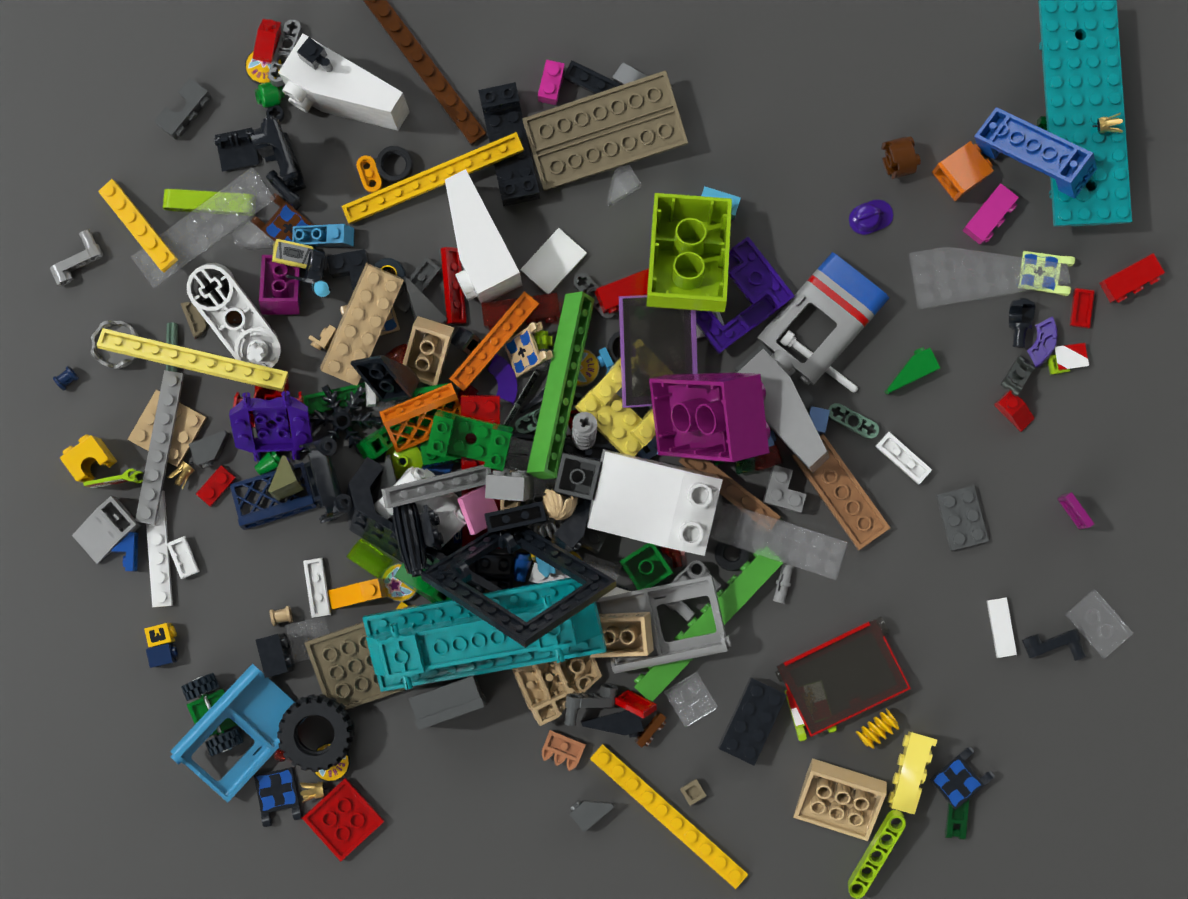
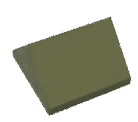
(285, 481)

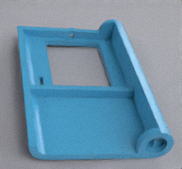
(255, 707)

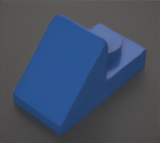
(130, 546)

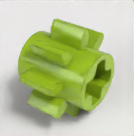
(543, 340)

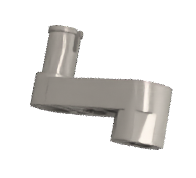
(62, 269)

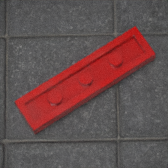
(453, 293)

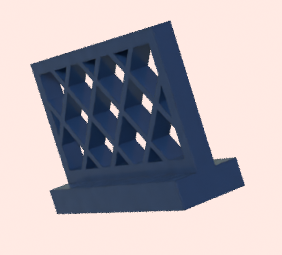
(275, 512)

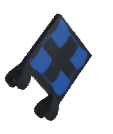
(958, 781)
(276, 792)

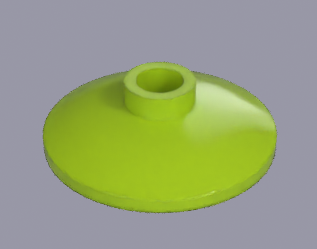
(412, 456)

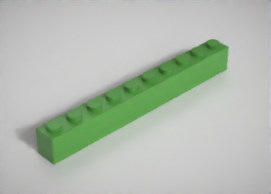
(560, 386)
(731, 599)

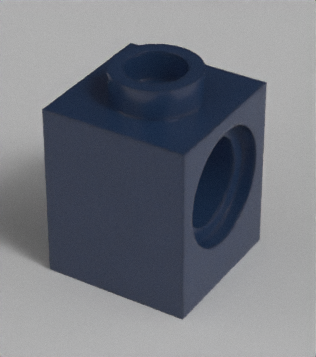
(161, 655)

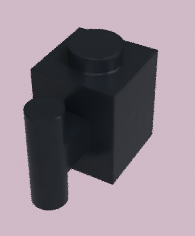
(314, 55)

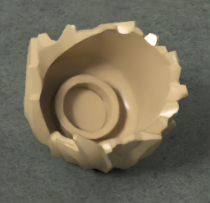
(557, 505)

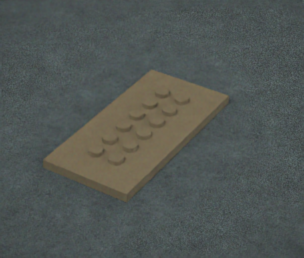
(605, 131)

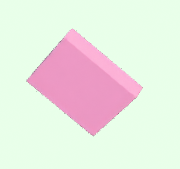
(474, 507)

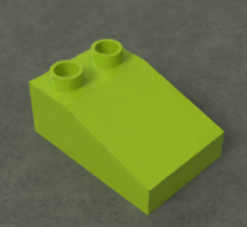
(689, 252)

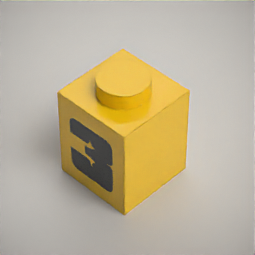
(160, 634)

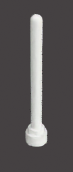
(790, 340)

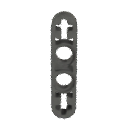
(282, 52)

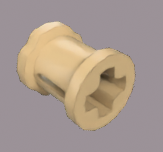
(281, 616)

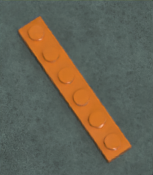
(494, 341)

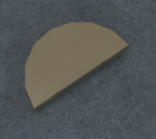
(194, 318)

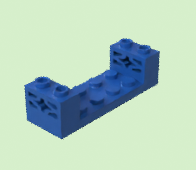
(1038, 149)

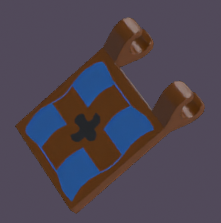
(282, 222)

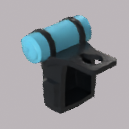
(314, 273)

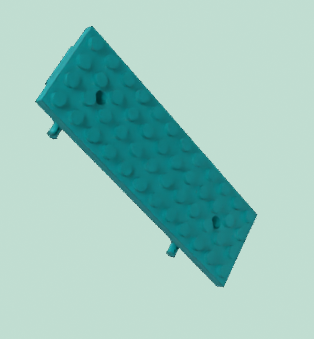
(1079, 87)
(451, 642)

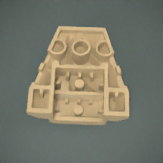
(548, 683)

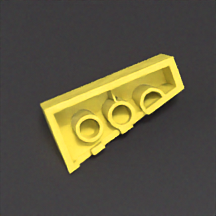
(911, 772)

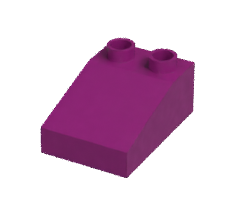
(710, 416)

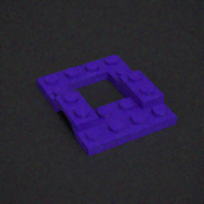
(759, 285)

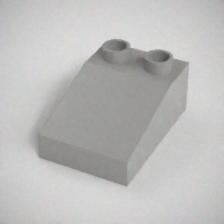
(785, 409)

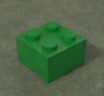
(645, 567)

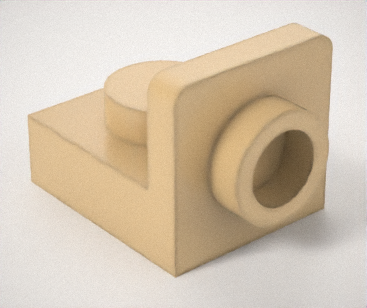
(326, 337)

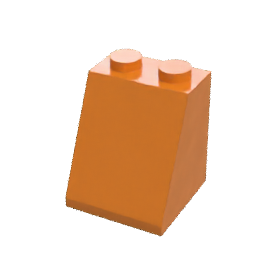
(962, 170)

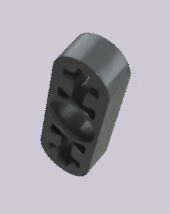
(589, 282)

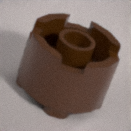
(900, 157)

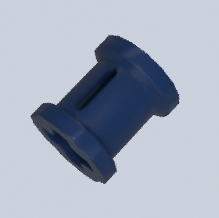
(65, 378)

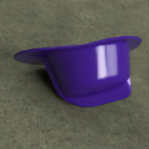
(870, 217)

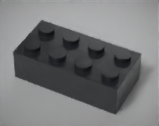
(752, 721)

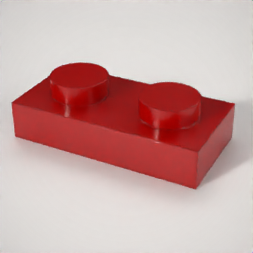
(216, 486)

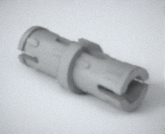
(783, 583)

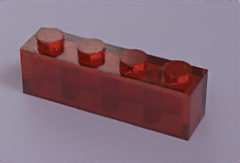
(546, 310)

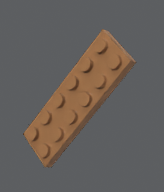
(845, 498)

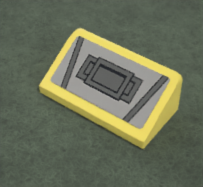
(291, 253)

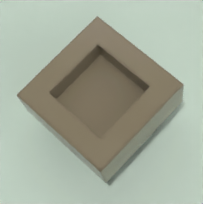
(693, 792)

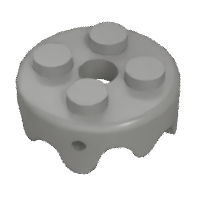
(108, 358)

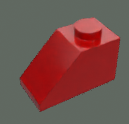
(267, 40)
(1015, 410)

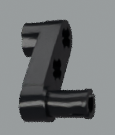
(1035, 647)

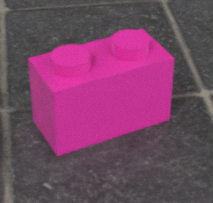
(551, 82)

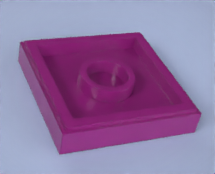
(1075, 511)

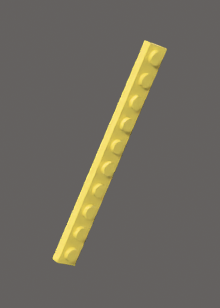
(192, 360)

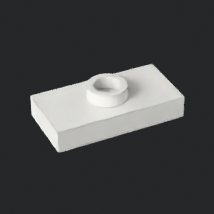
(183, 557)

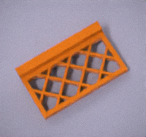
(418, 407)

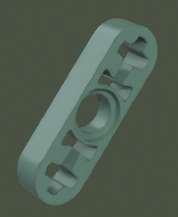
(863, 432)

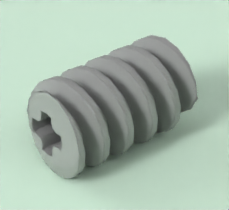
(584, 430)

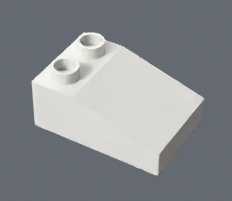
(343, 91)
(482, 252)
(654, 502)

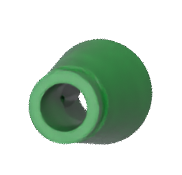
(268, 462)

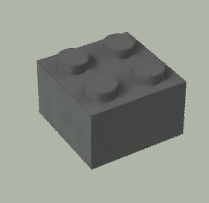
(577, 476)

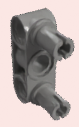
(684, 575)

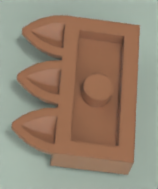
(563, 748)

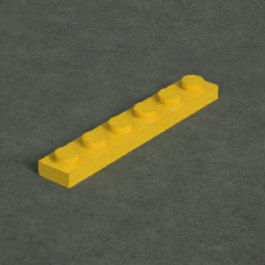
(138, 225)

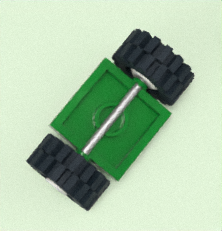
(198, 709)

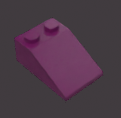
(277, 293)

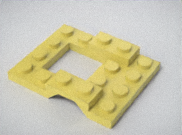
(617, 424)

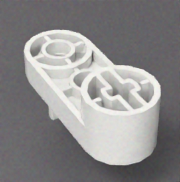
(258, 333)

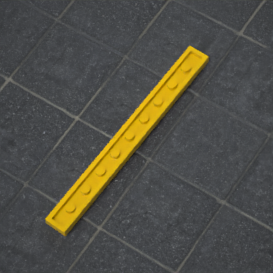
(432, 178)
(669, 816)

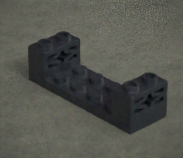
(502, 118)

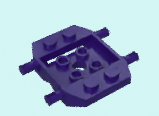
(271, 436)

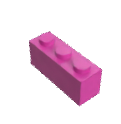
(991, 214)

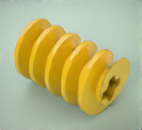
(878, 729)

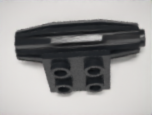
(414, 533)

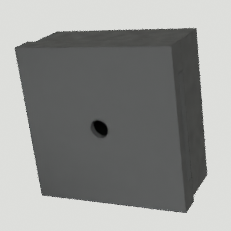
(447, 702)

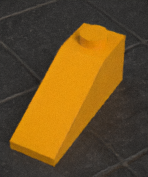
(357, 593)

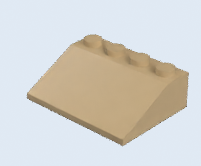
(840, 799)

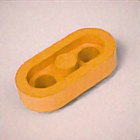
(370, 174)

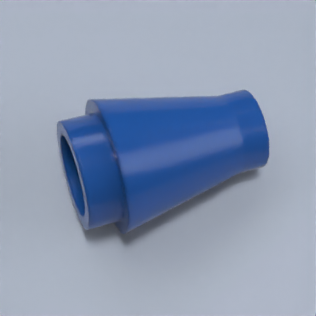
(521, 566)

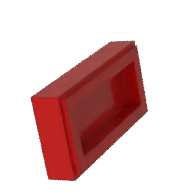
(1082, 308)
(636, 704)

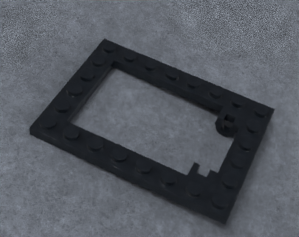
(452, 573)

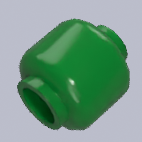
(268, 95)

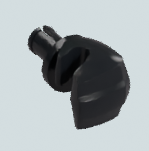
(1020, 319)

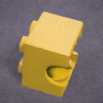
(80, 457)

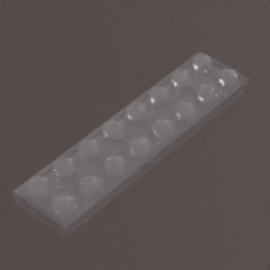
(208, 224)
(778, 540)

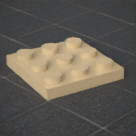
(186, 429)

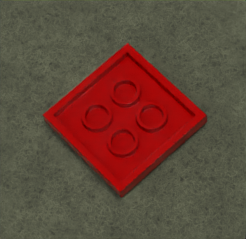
(343, 819)

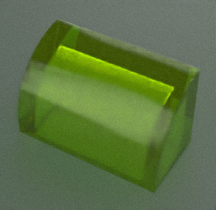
(369, 558)

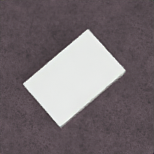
(553, 261)

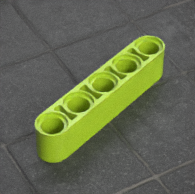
(185, 200)
(876, 863)

